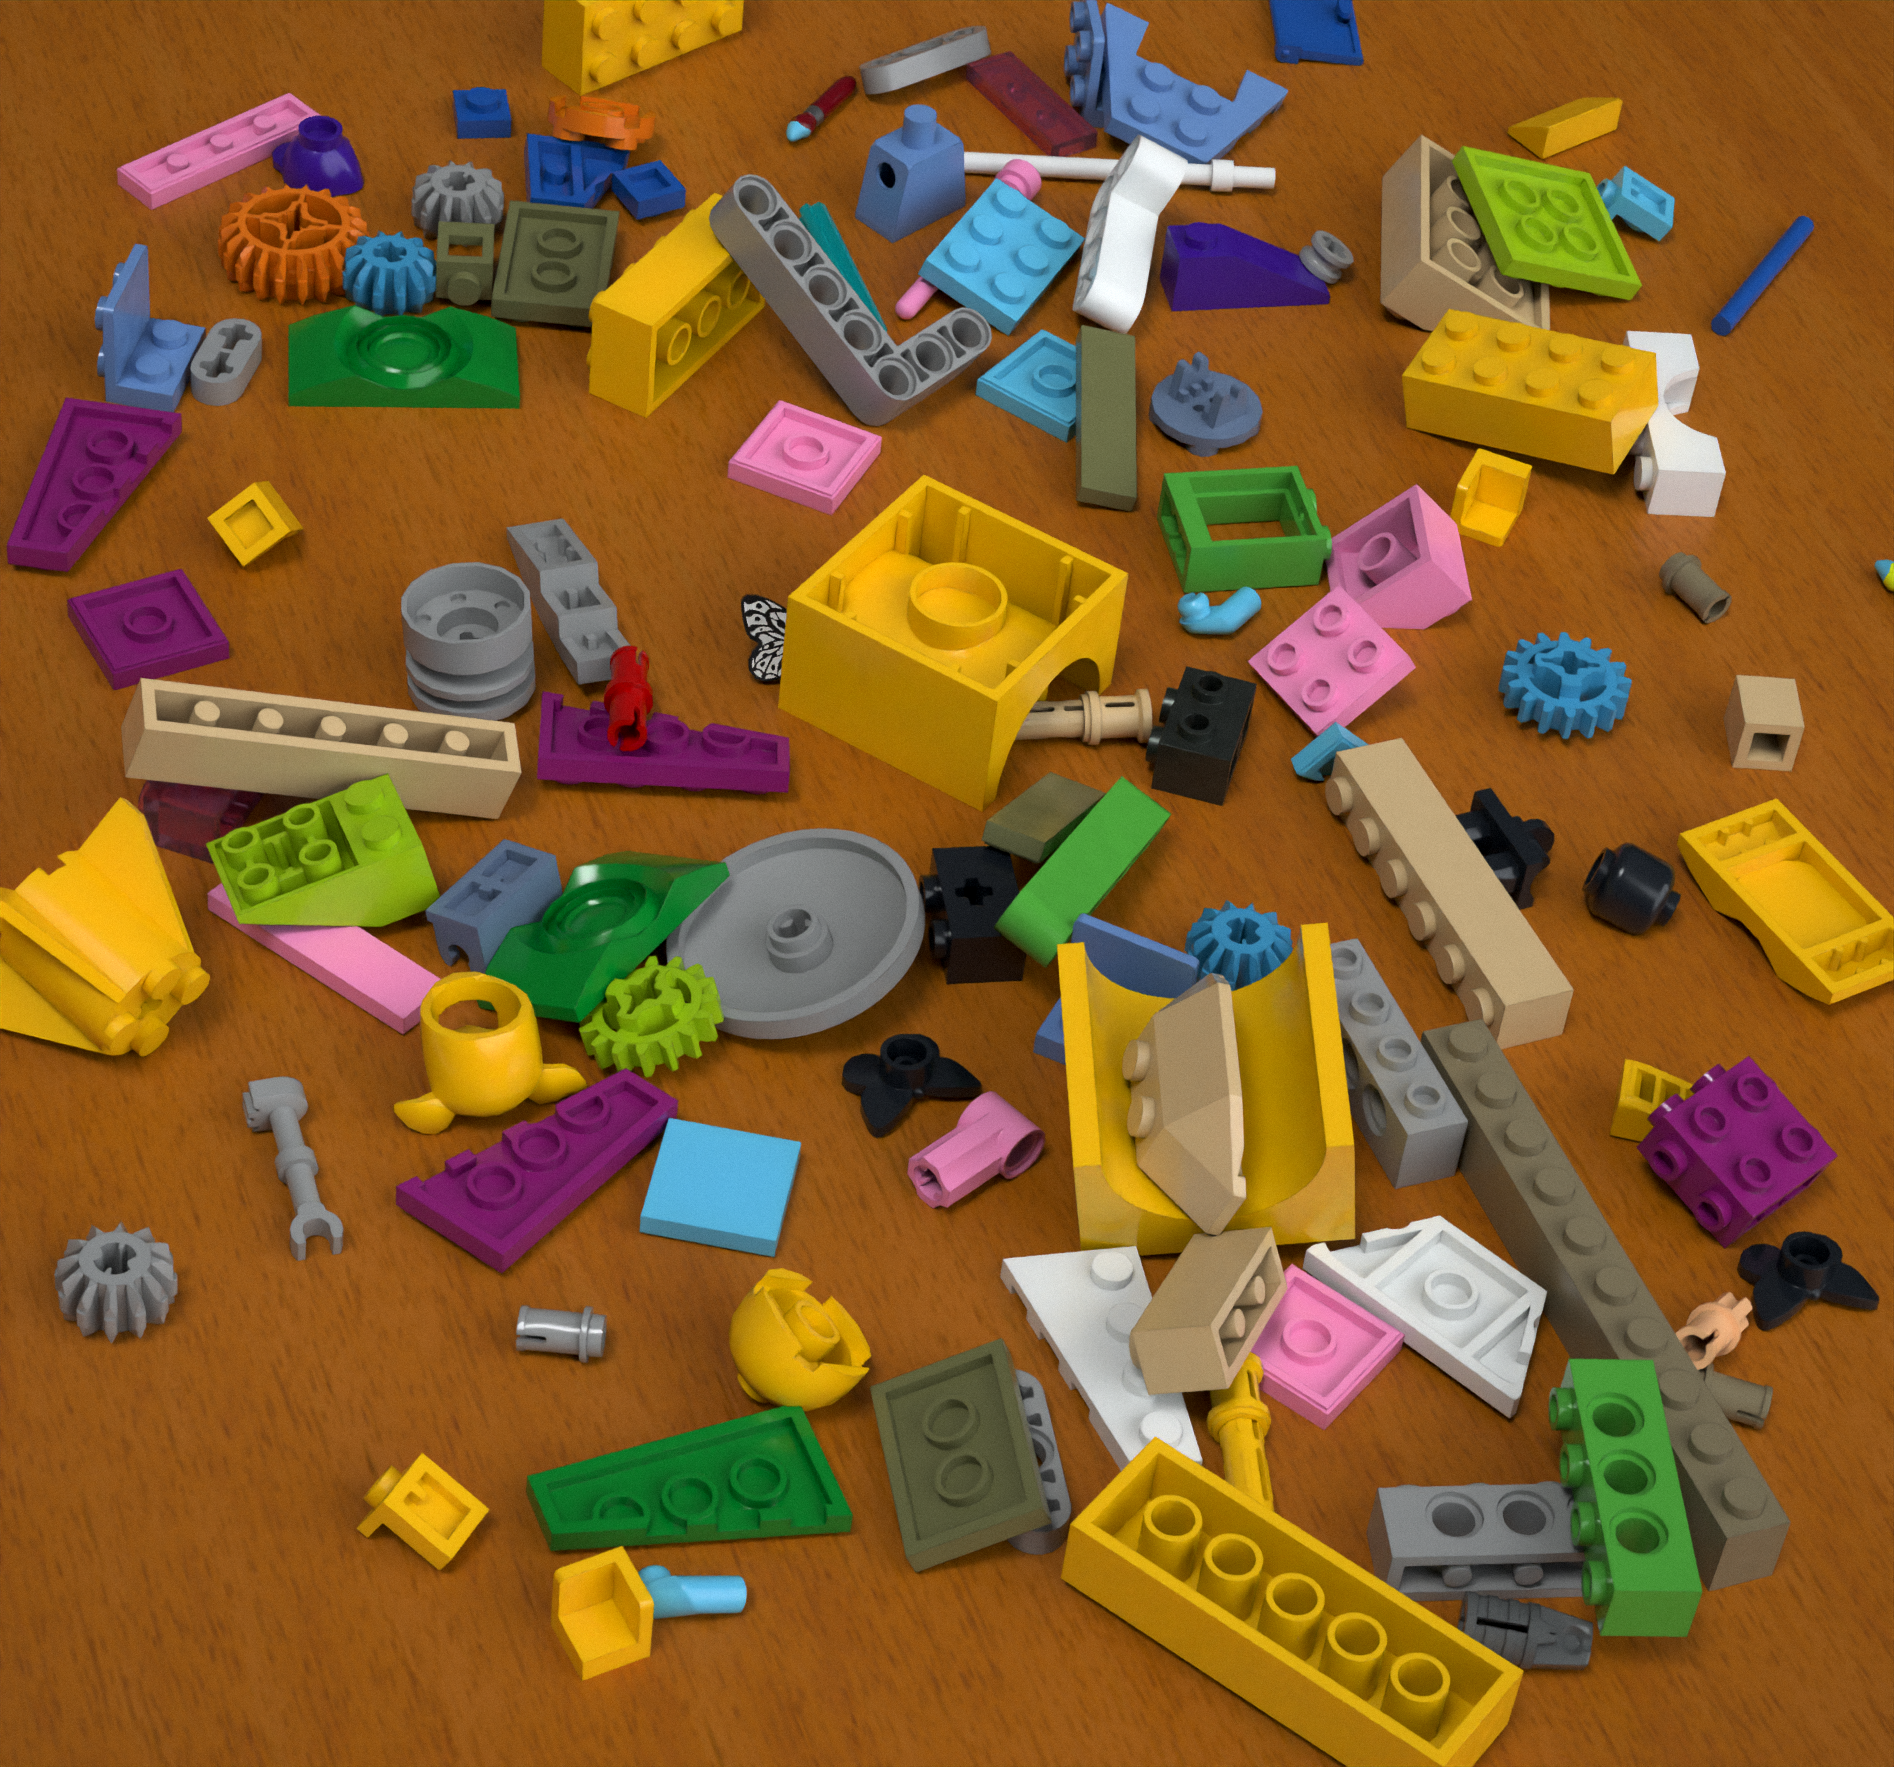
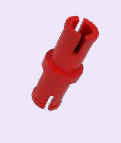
(628, 698)

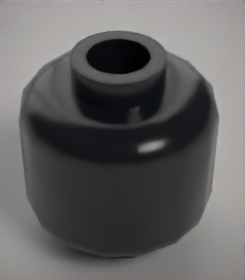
(1631, 888)

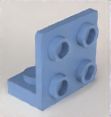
(1084, 61)
(142, 356)
(1127, 961)

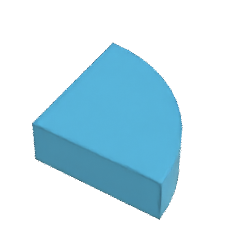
(1319, 755)

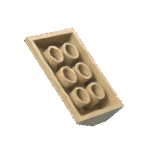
(1437, 252)

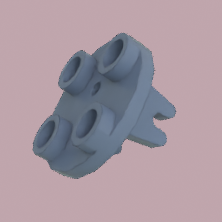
(1205, 408)

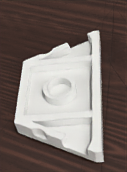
(1447, 1298)

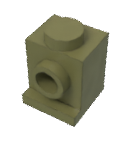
(464, 277)

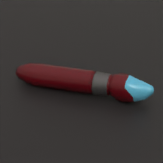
(804, 124)

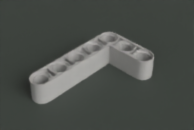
(828, 315)

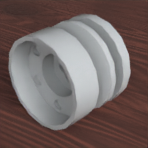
(468, 641)

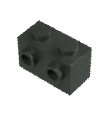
(1201, 735)

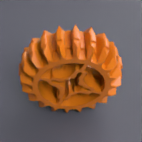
(289, 243)

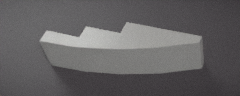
(568, 597)

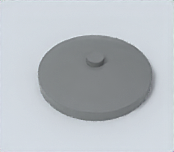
(804, 932)

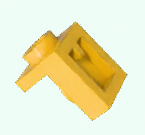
(423, 1509)

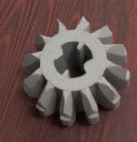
(456, 195)
(116, 1281)

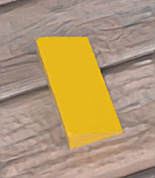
(1567, 125)

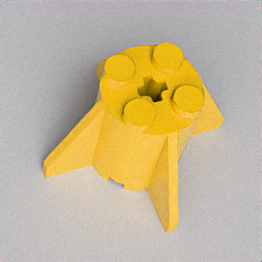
(98, 945)

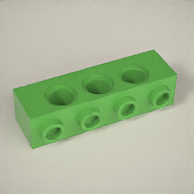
(1625, 1498)

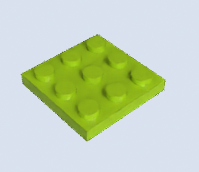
(1546, 223)

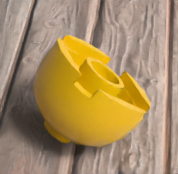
(793, 1346)

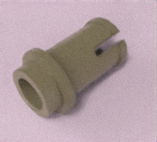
(1685, 578)
(1739, 1398)

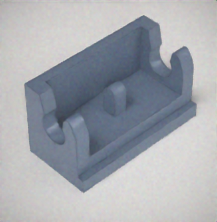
(500, 892)

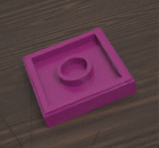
(147, 629)

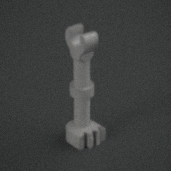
(279, 1106)

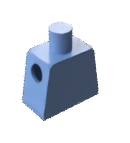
(912, 176)

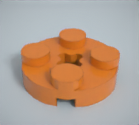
(601, 118)

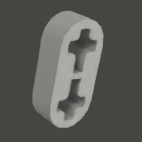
(226, 362)

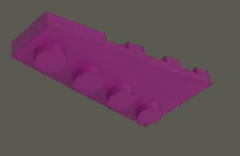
(85, 477)
(720, 757)
(539, 1171)

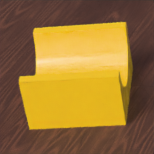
(945, 635)
(1293, 1102)

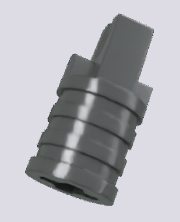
(1526, 1632)

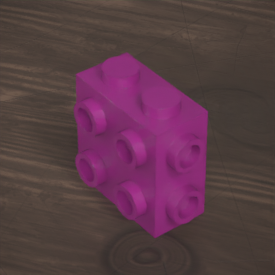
(1734, 1149)

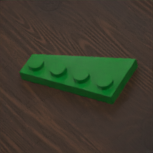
(703, 1485)

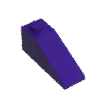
(1228, 269)

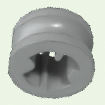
(1326, 256)

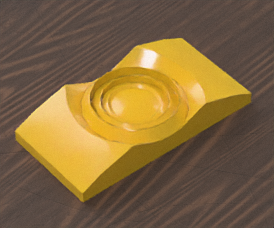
(1795, 899)

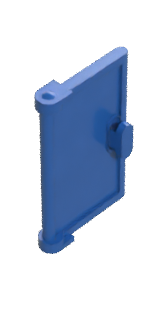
(1316, 31)

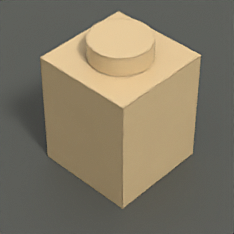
(1763, 723)

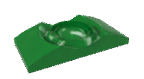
(402, 360)
(601, 929)

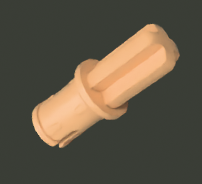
(1714, 1328)

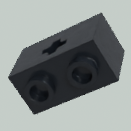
(966, 898)

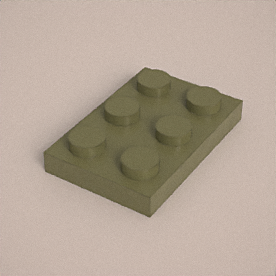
(553, 262)
(959, 1455)

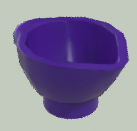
(319, 158)

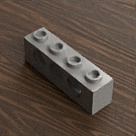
(1391, 1079)
(1477, 1540)

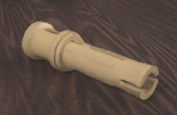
(1091, 718)

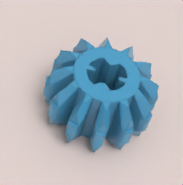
(389, 274)
(1238, 944)

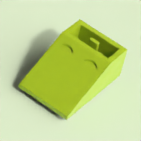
(329, 862)

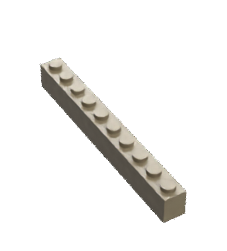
(1600, 1299)

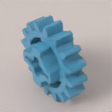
(1564, 685)

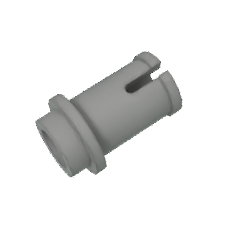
(562, 1332)

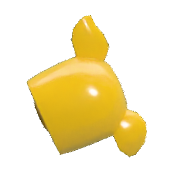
(480, 1068)

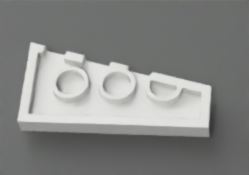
(1086, 1314)

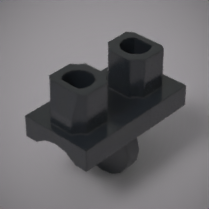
(1508, 844)

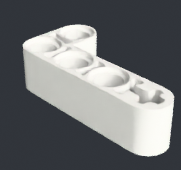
(1123, 234)

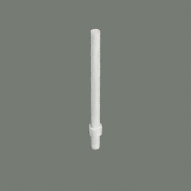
(1219, 175)

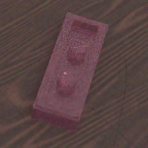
(1031, 105)

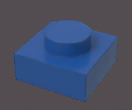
(481, 113)
(648, 189)

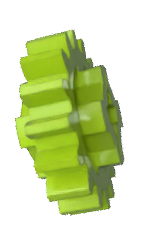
(652, 1017)

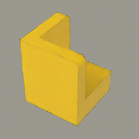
(1490, 497)
(254, 522)
(602, 1613)

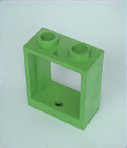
(1240, 496)

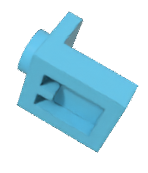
(1638, 203)

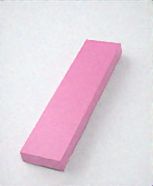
(213, 152)
(346, 962)

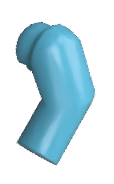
(1218, 619)
(693, 1594)

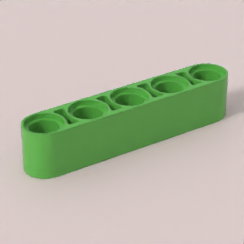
(1082, 871)

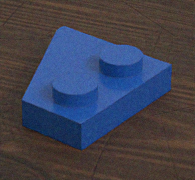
(569, 170)

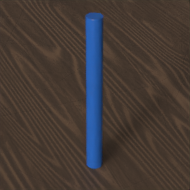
(1762, 276)

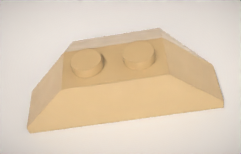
(1190, 1103)

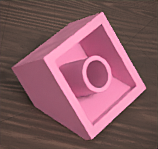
(1402, 563)

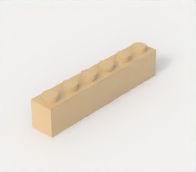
(317, 747)
(1448, 893)

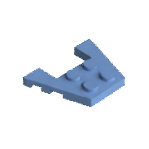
(1168, 108)

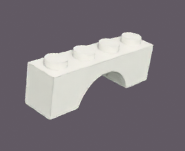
(1673, 463)

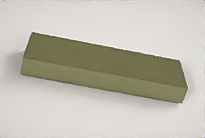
(1041, 817)

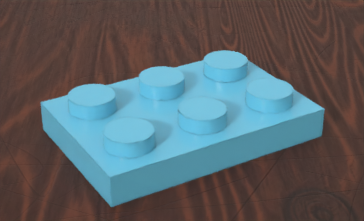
(1001, 256)

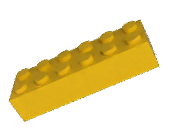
(1286, 1619)

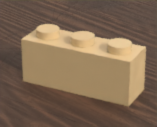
(1208, 1312)

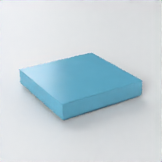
(1036, 384)
(720, 1187)

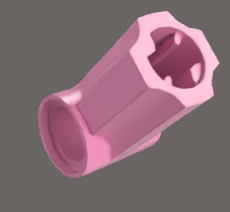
(986, 1142)

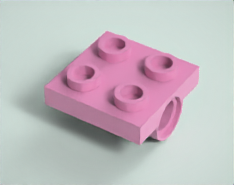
(1331, 663)

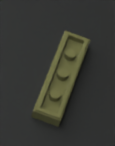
(1105, 418)

